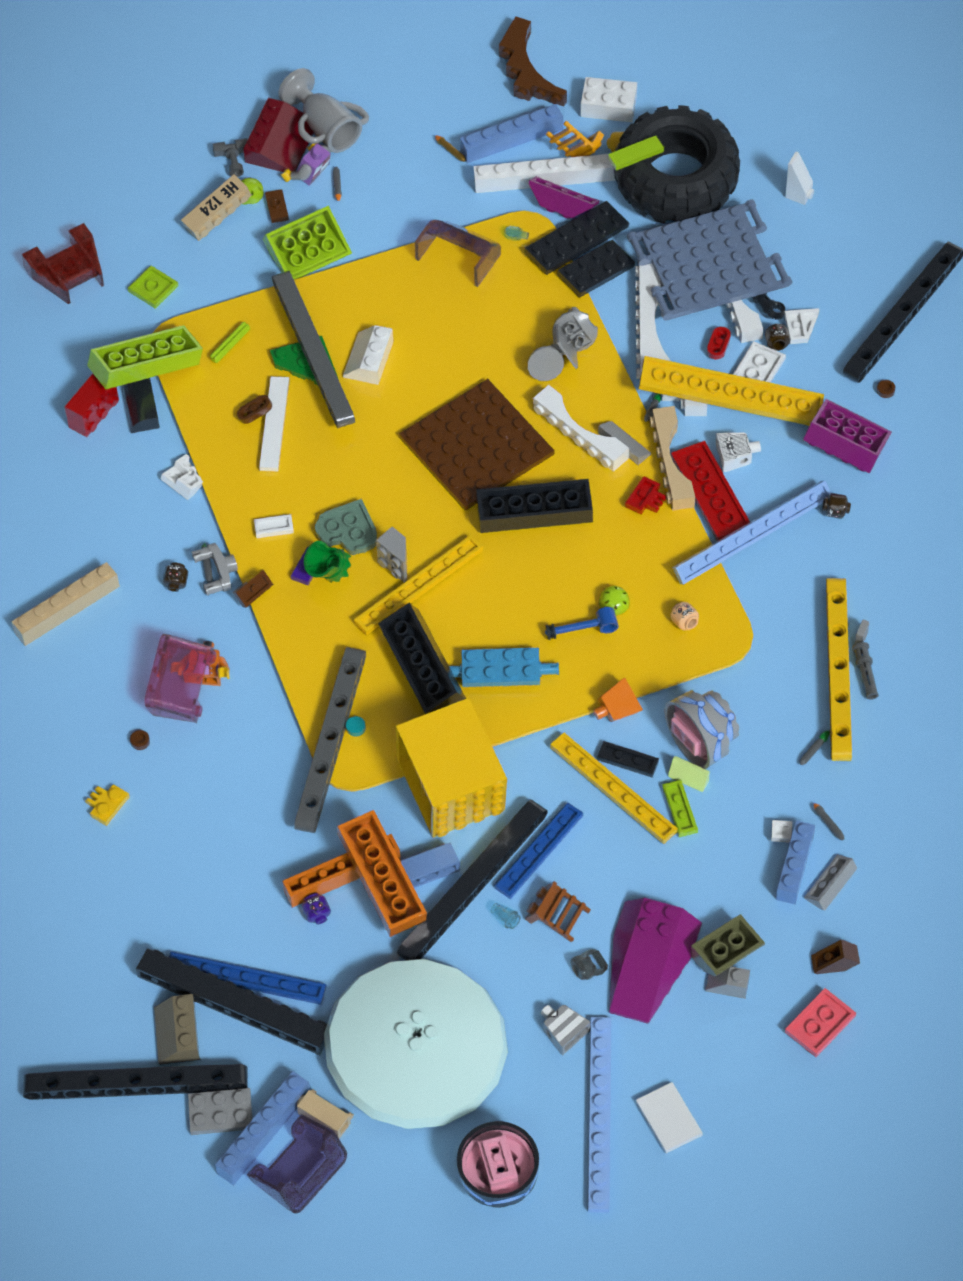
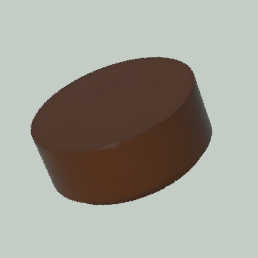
(886, 389)
(139, 740)

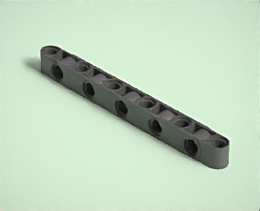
(328, 750)

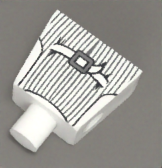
(735, 450)

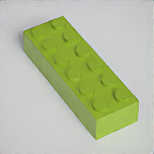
(144, 357)

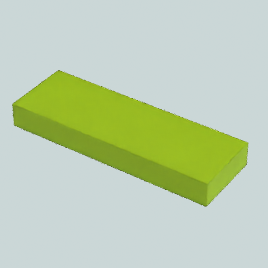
(635, 153)
(680, 808)

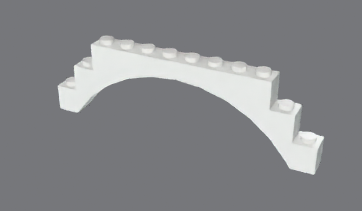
(649, 341)

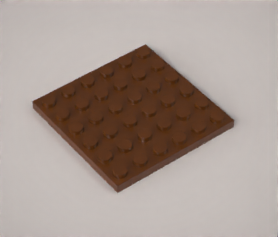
(476, 443)

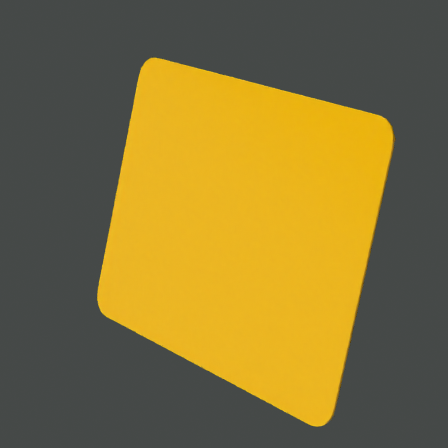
(503, 598)

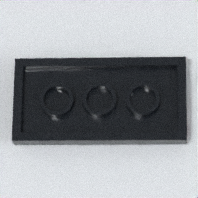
(595, 268)

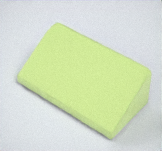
(689, 774)

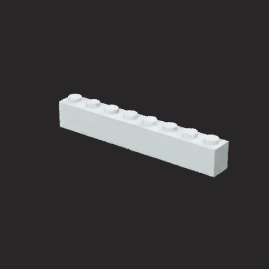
(558, 171)

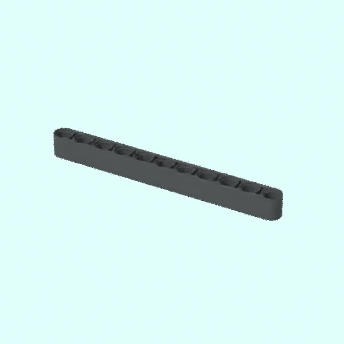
(313, 349)

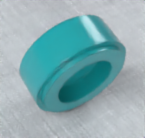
(355, 726)

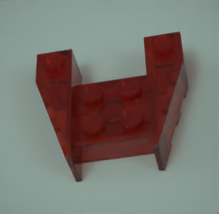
(66, 267)

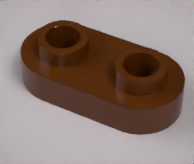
(254, 409)

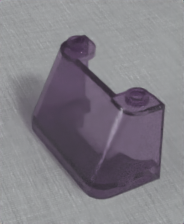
(302, 1166)

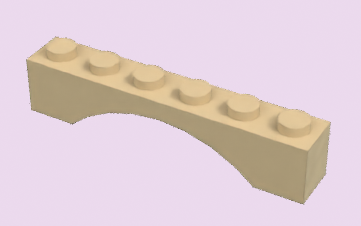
(680, 488)

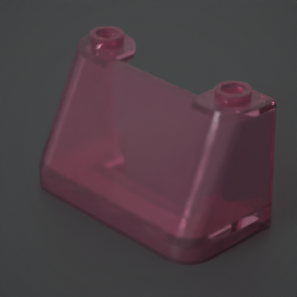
(178, 678)

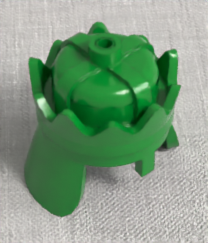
(326, 561)

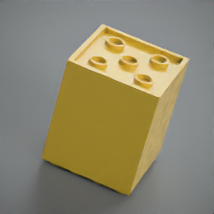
(451, 768)

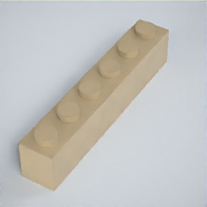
(65, 604)

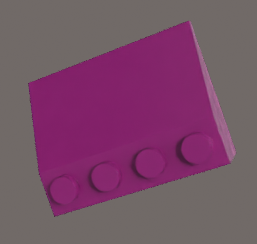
(847, 436)

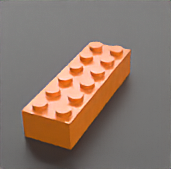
(381, 873)

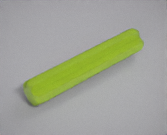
(229, 342)

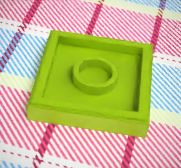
(153, 286)

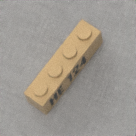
(216, 207)

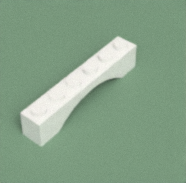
(747, 322)
(607, 450)

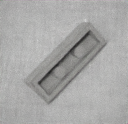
(637, 452)
(831, 882)

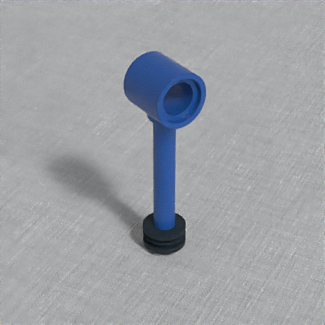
(605, 620)

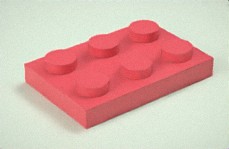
(820, 1022)

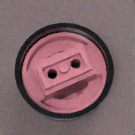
(496, 1147)

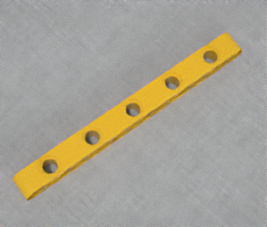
(838, 678)

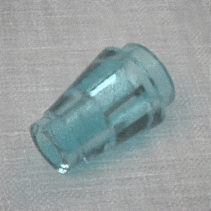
(508, 917)

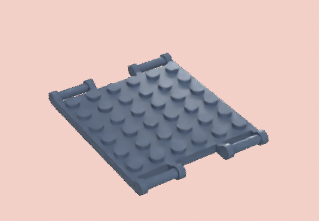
(709, 260)

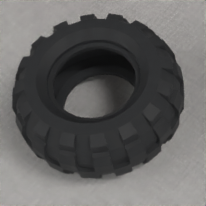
(680, 196)

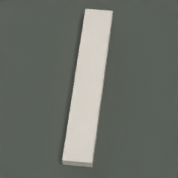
(274, 424)

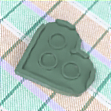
(347, 526)

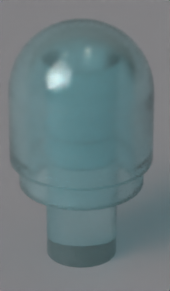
(515, 233)

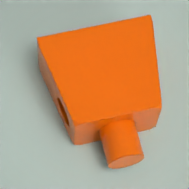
(618, 702)

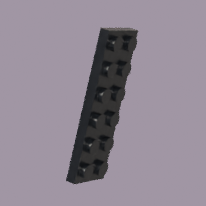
(576, 237)

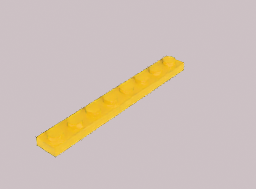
(419, 584)
(614, 788)

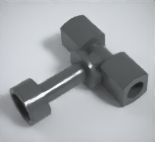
(231, 152)

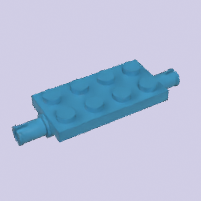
(502, 667)

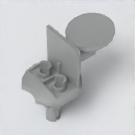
(548, 361)

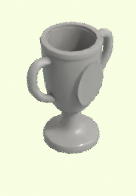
(325, 115)

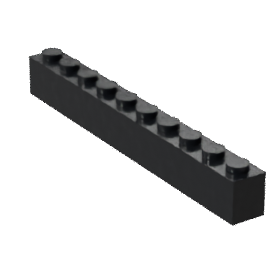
(232, 1000)

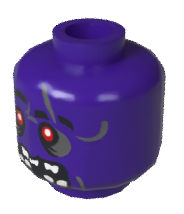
(316, 908)

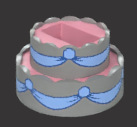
(701, 726)

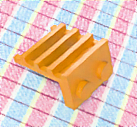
(584, 148)

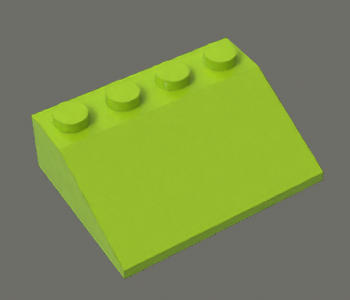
(307, 243)

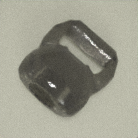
(585, 968)

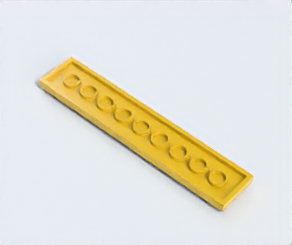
(729, 391)

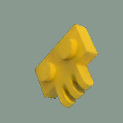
(106, 803)

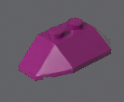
(560, 199)

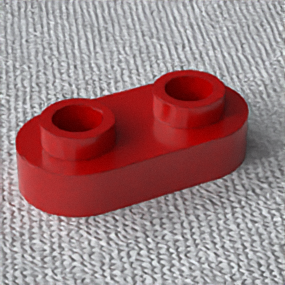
(717, 347)

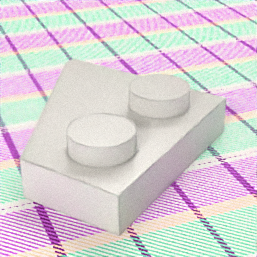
(800, 324)

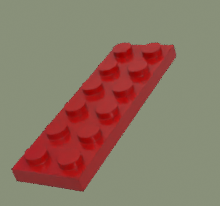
(711, 489)

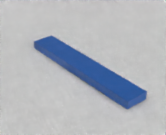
(539, 850)

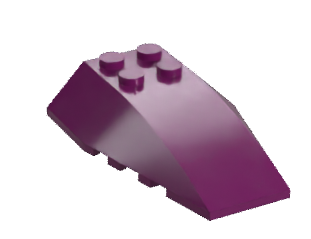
(648, 956)

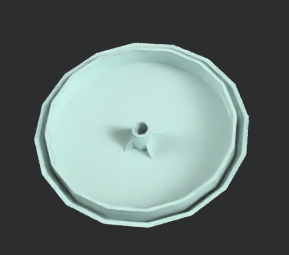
(415, 1044)

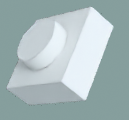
(781, 831)

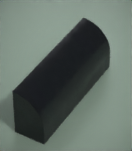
(140, 406)

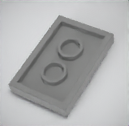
(219, 1111)

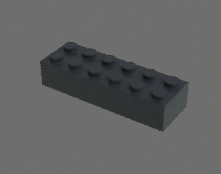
(534, 505)
(421, 659)

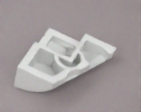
(183, 478)

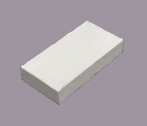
(273, 526)

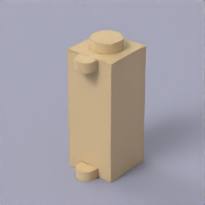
(324, 1112)

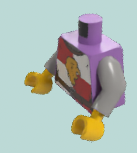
(311, 164)

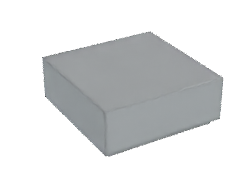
(862, 631)

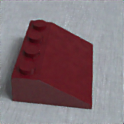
(276, 138)

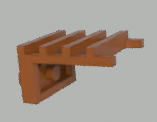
(546, 904)

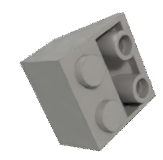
(393, 553)

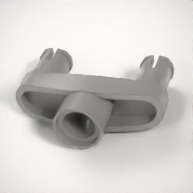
(223, 564)

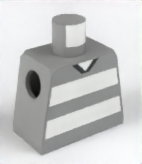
(564, 1027)

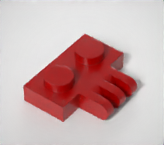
(645, 496)

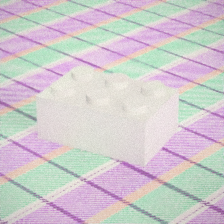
(609, 99)

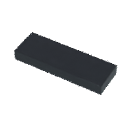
(628, 759)

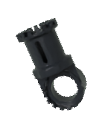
(768, 305)

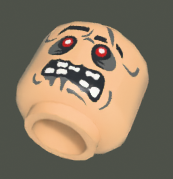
(684, 616)

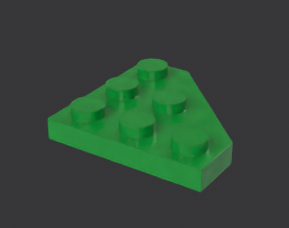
(293, 360)

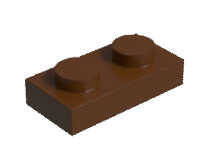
(253, 588)

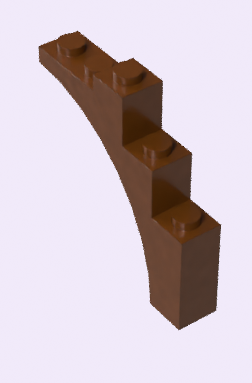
(519, 67)

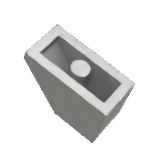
(730, 982)

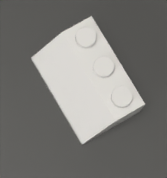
(369, 354)

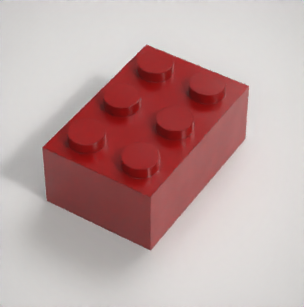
(90, 406)

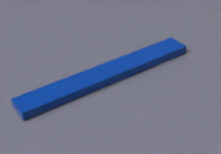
(258, 980)

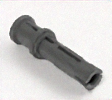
(864, 663)

